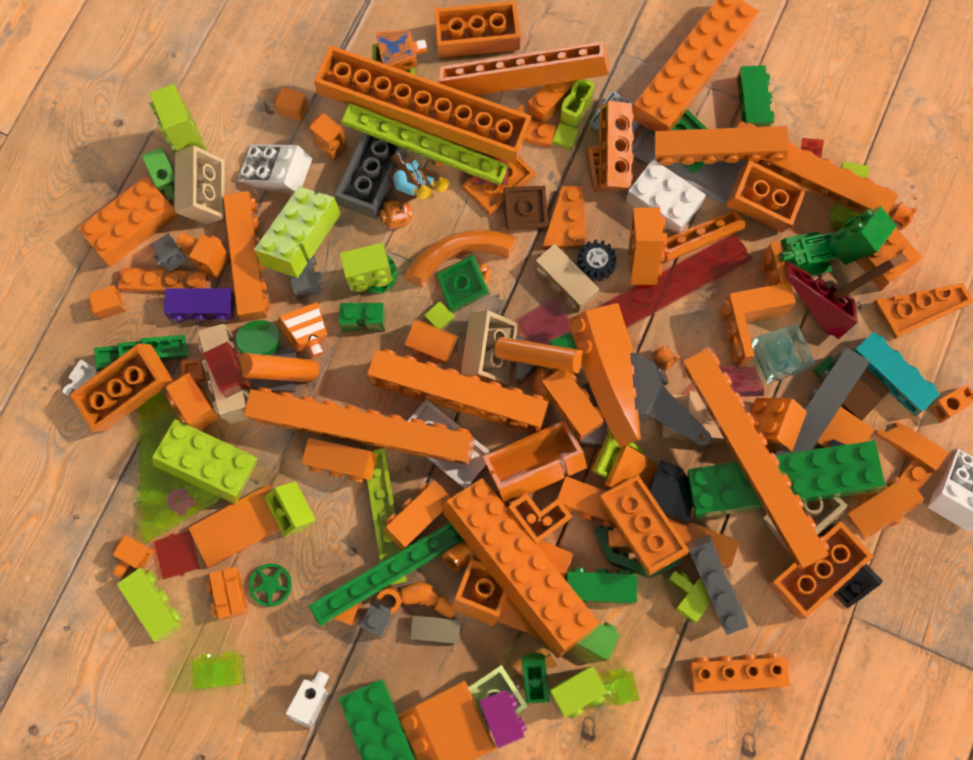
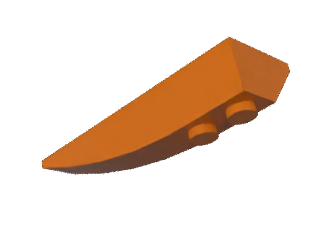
(608, 368)

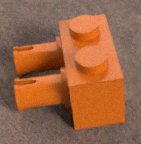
(205, 252)

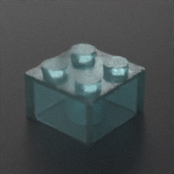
(782, 353)

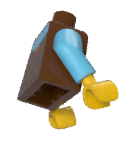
(411, 181)

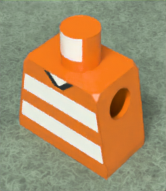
(304, 329)

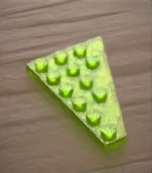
(156, 517)

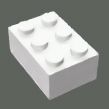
(666, 190)

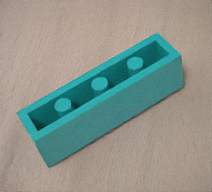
(899, 376)

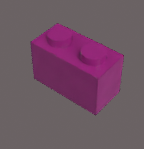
(503, 719)

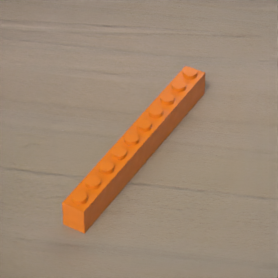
(755, 460)

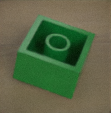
(862, 235)

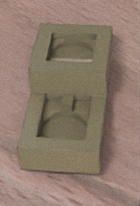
(434, 629)

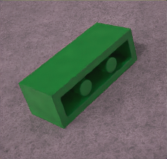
(754, 96)
(604, 586)

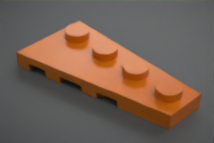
(918, 309)

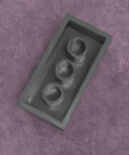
(367, 178)

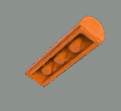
(703, 235)
(538, 354)
(278, 368)

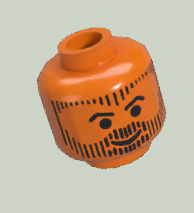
(395, 214)

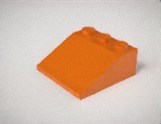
(447, 727)

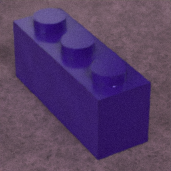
(199, 304)

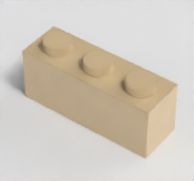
(566, 278)

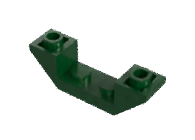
(621, 559)

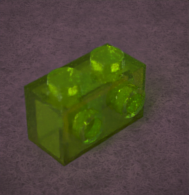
(218, 671)
(621, 687)

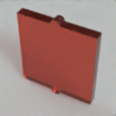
(177, 554)

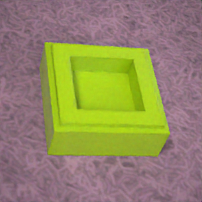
(565, 136)
(439, 316)

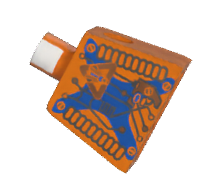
(398, 49)

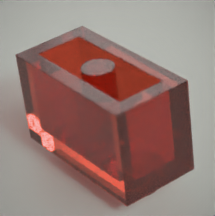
(226, 369)

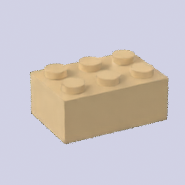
(199, 185)

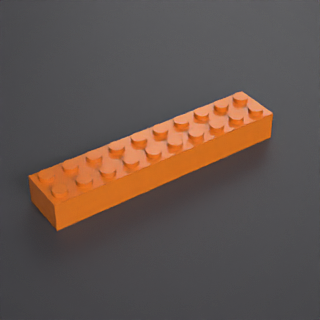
(423, 104)
(360, 427)

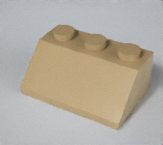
(479, 350)
(823, 512)

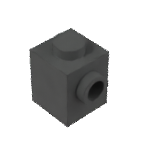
(168, 253)
(377, 620)

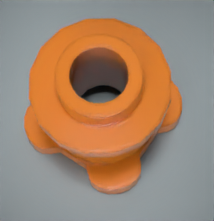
(903, 213)
(665, 357)

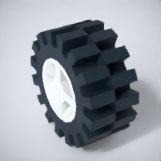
(599, 254)

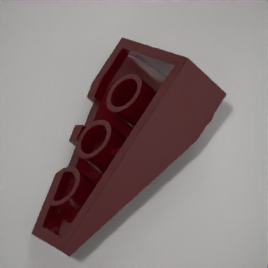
(833, 315)

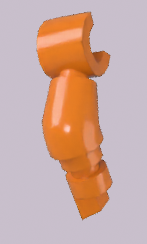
(421, 594)

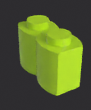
(577, 102)

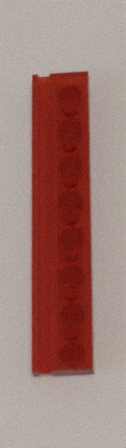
(682, 280)

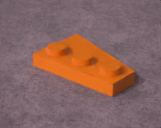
(568, 220)

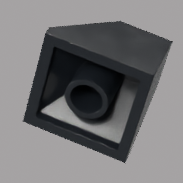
(672, 491)

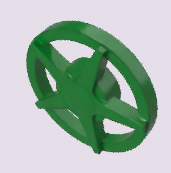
(270, 585)

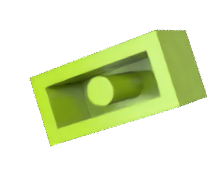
(289, 509)

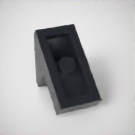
(858, 586)

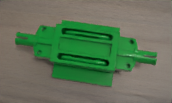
(809, 252)

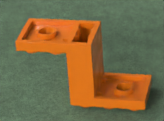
(757, 305)

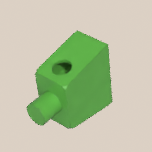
(161, 171)

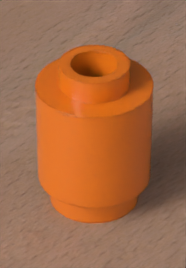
(539, 376)

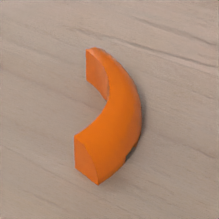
(455, 246)

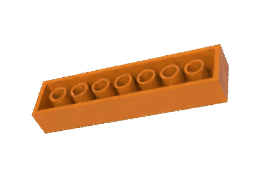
(694, 64)
(457, 391)
(520, 568)

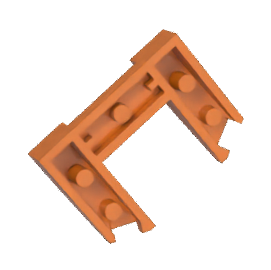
(922, 452)

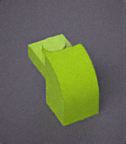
(695, 598)

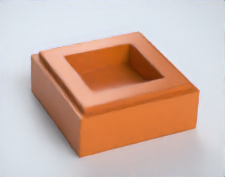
(194, 367)

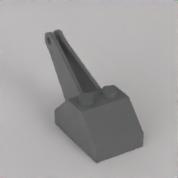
(657, 403)

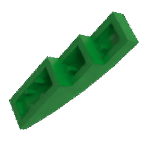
(166, 347)

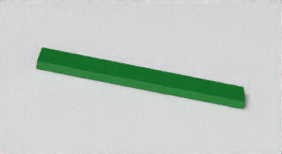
(384, 574)

